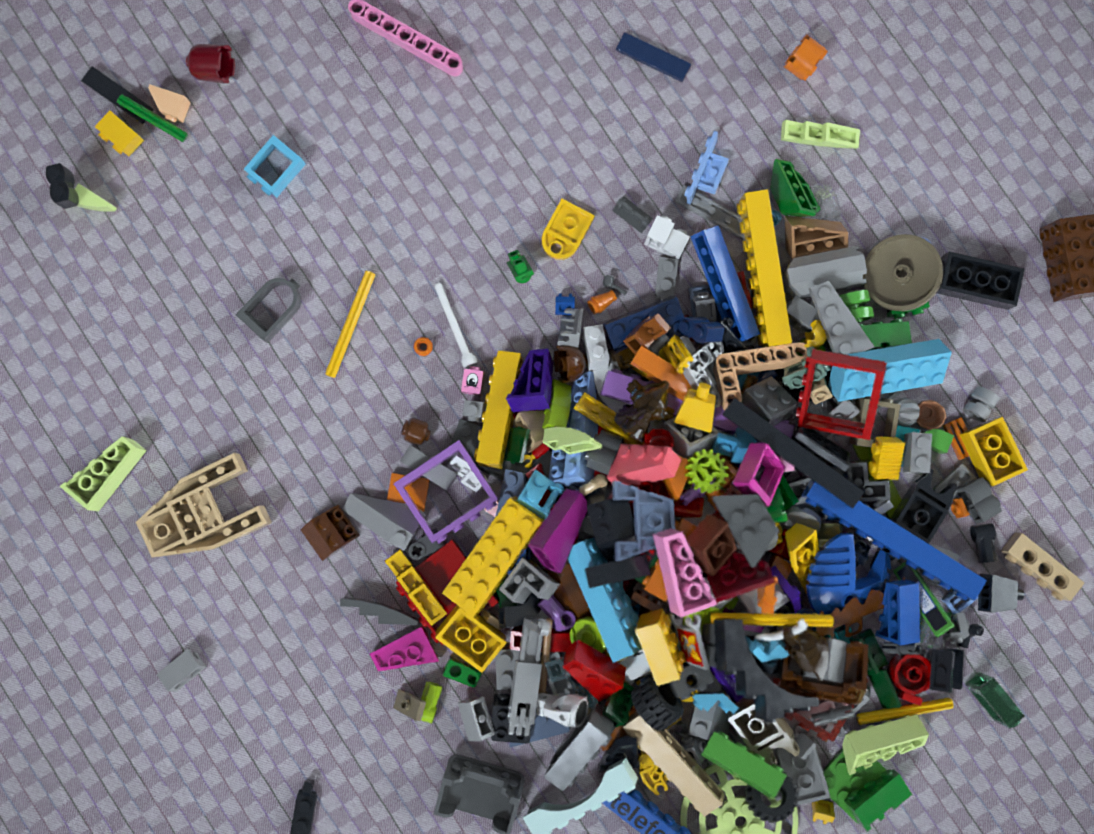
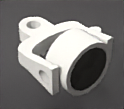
(572, 711)

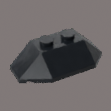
(610, 520)

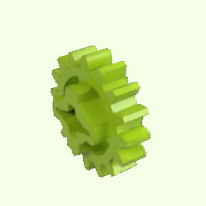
(713, 469)

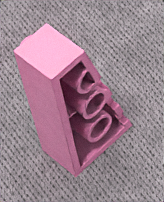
(681, 575)

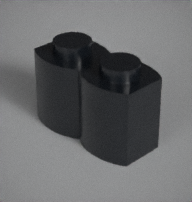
(62, 186)

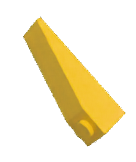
(802, 549)

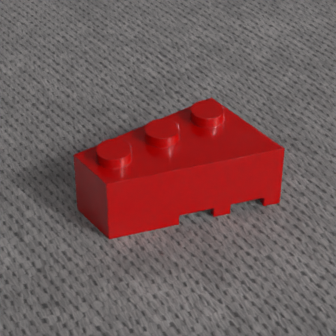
(594, 670)

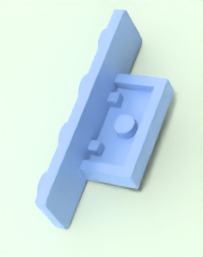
(710, 171)

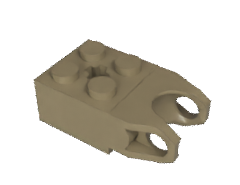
(762, 736)

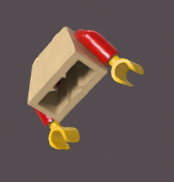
(534, 421)

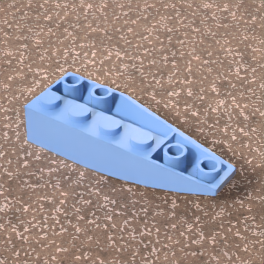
(572, 468)

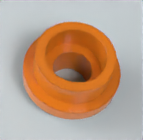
(423, 340)

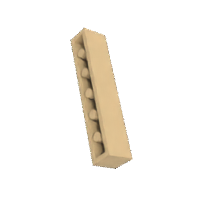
(676, 764)

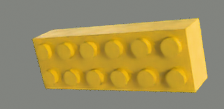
(493, 557)

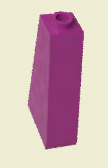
(559, 530)

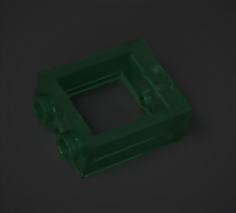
(995, 700)

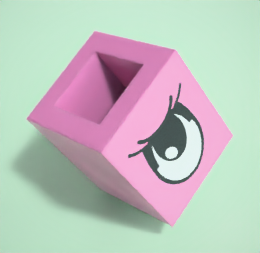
(472, 381)

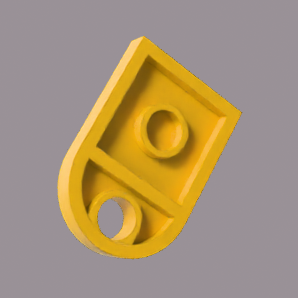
(566, 229)

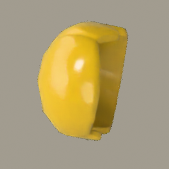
(816, 337)

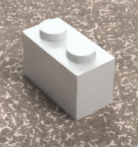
(595, 347)

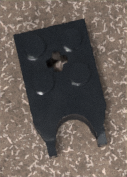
(925, 502)

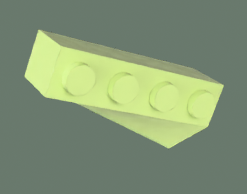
(883, 741)

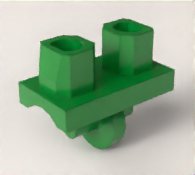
(519, 267)

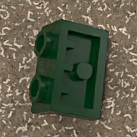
(876, 657)
(619, 705)

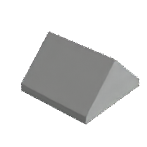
(836, 661)

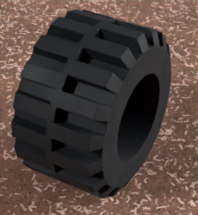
(656, 704)
(770, 814)

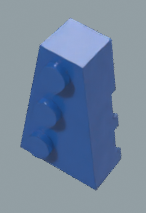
(901, 613)

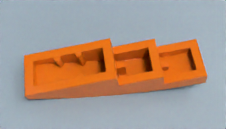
(660, 370)

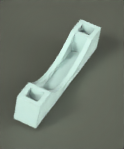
(548, 816)

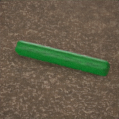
(152, 118)

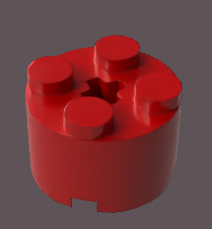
(899, 673)

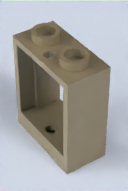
(891, 419)

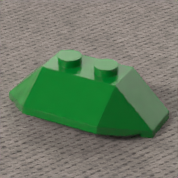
(792, 191)

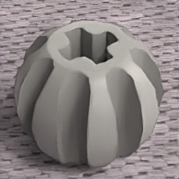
(908, 411)

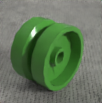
(856, 299)

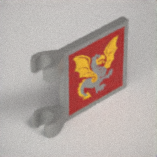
(690, 640)

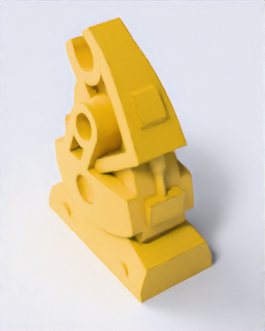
(650, 773)

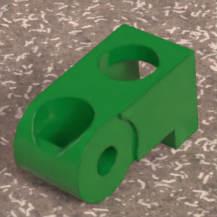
(461, 672)

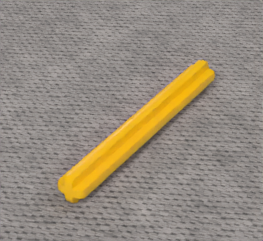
(910, 710)

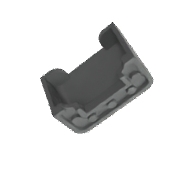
(481, 791)

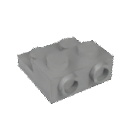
(505, 668)

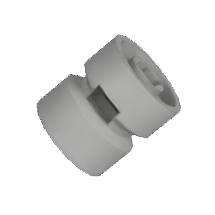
(981, 403)

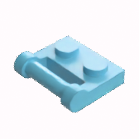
(534, 491)

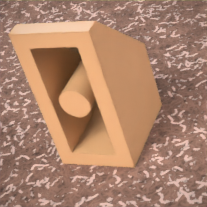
(170, 104)

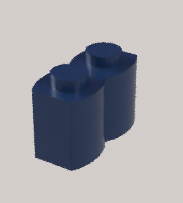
(701, 329)

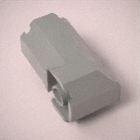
(840, 267)

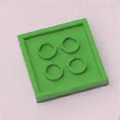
(842, 784)

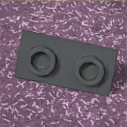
(632, 214)

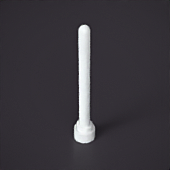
(468, 358)

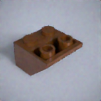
(329, 532)

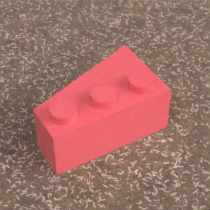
(643, 463)

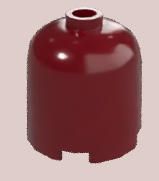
(211, 62)

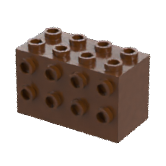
(1069, 257)

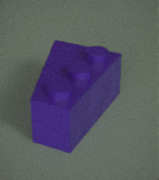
(534, 383)

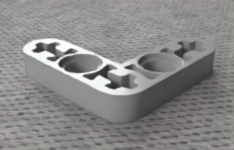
(697, 372)

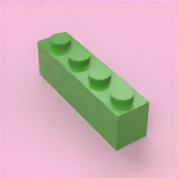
(743, 764)

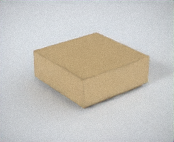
(490, 618)

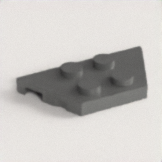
(748, 523)

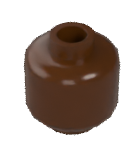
(415, 431)

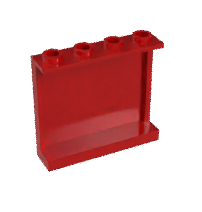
(437, 574)

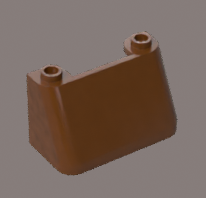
(848, 692)

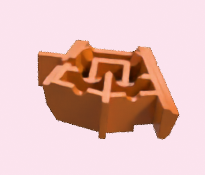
(766, 598)

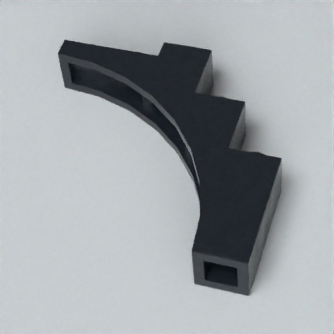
(735, 659)

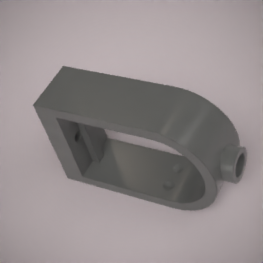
(264, 333)

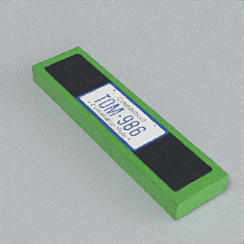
(928, 604)

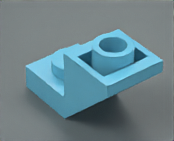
(767, 650)
(708, 699)

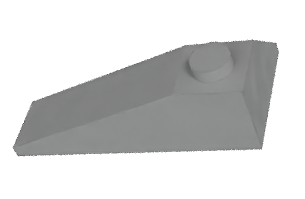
(384, 517)
(716, 719)

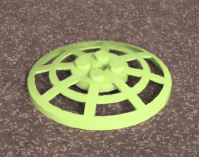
(733, 808)

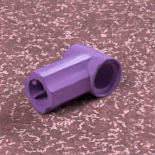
(555, 612)

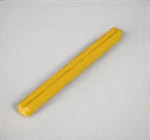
(350, 324)
(776, 619)

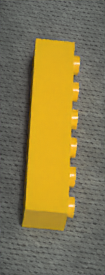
(498, 414)

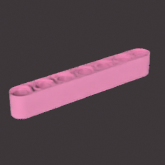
(400, 30)

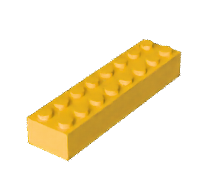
(764, 269)

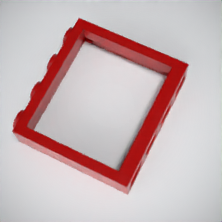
(837, 425)

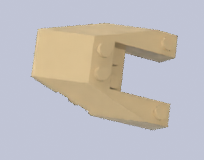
(190, 518)

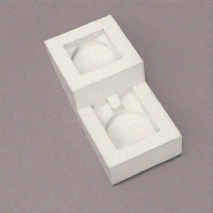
(460, 467)

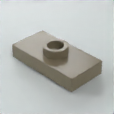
(409, 705)

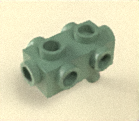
(794, 374)

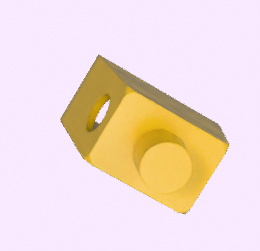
(697, 409)

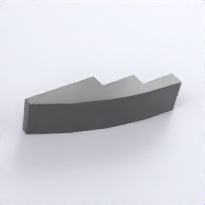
(386, 613)

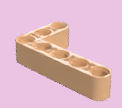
(752, 365)

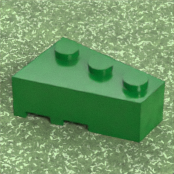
(877, 798)

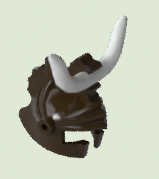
(807, 647)

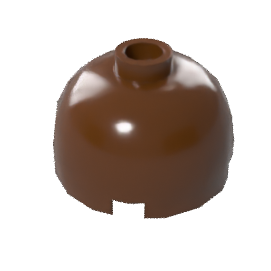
(569, 362)

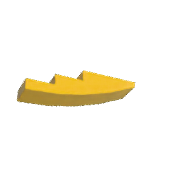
(415, 587)

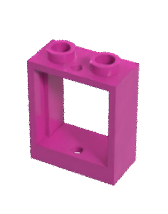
(772, 474)

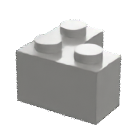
(688, 439)
(528, 578)

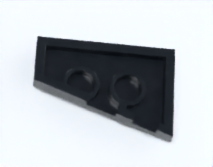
(621, 748)

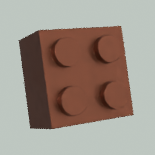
(711, 544)

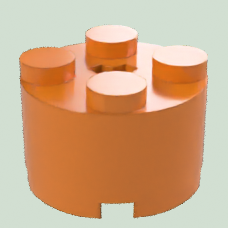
(805, 57)

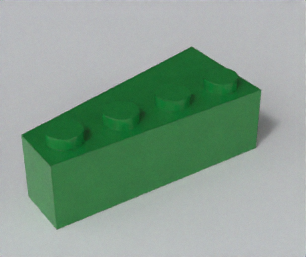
(887, 334)

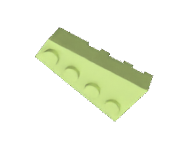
(103, 475)

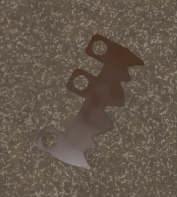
(853, 613)

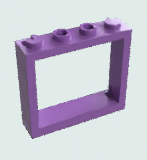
(428, 466)

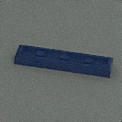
(653, 57)

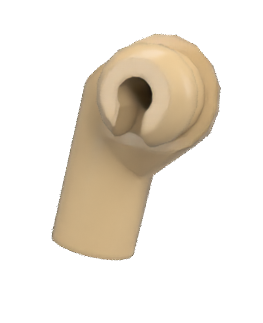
(598, 481)

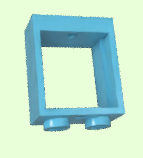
(288, 175)

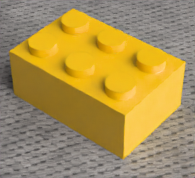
(993, 451)
(471, 638)
(660, 646)

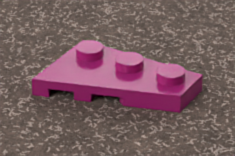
(405, 651)

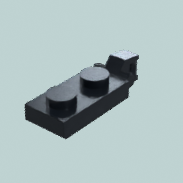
(304, 809)

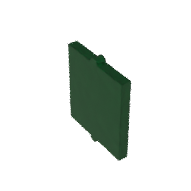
(516, 444)

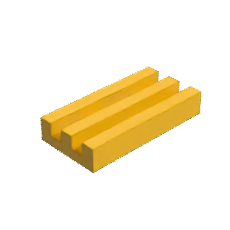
(683, 360)

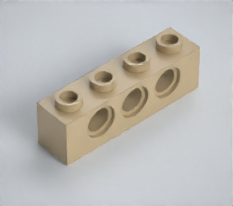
(1068, 582)

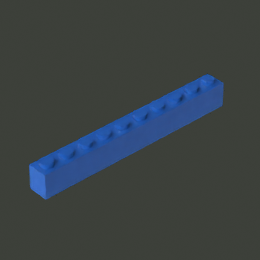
(899, 542)

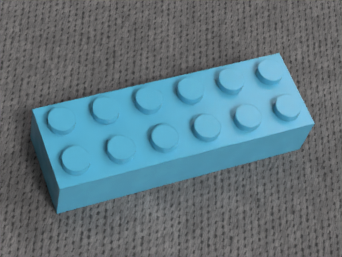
(906, 368)
(607, 603)

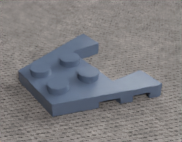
(651, 515)

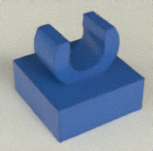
(563, 303)

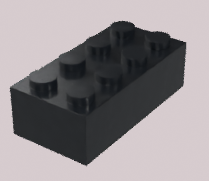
(980, 280)

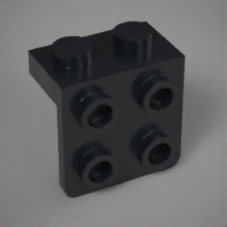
(501, 723)

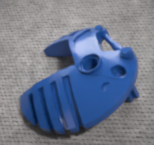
(834, 576)

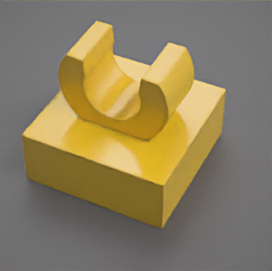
(823, 810)

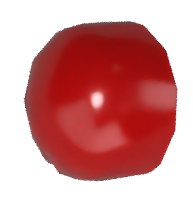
(659, 437)

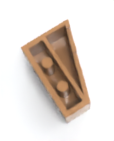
(813, 236)

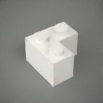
(665, 238)

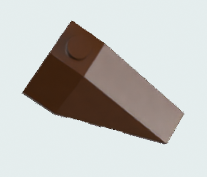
(569, 592)

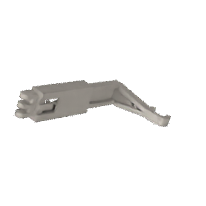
(527, 676)

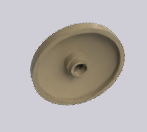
(903, 272)

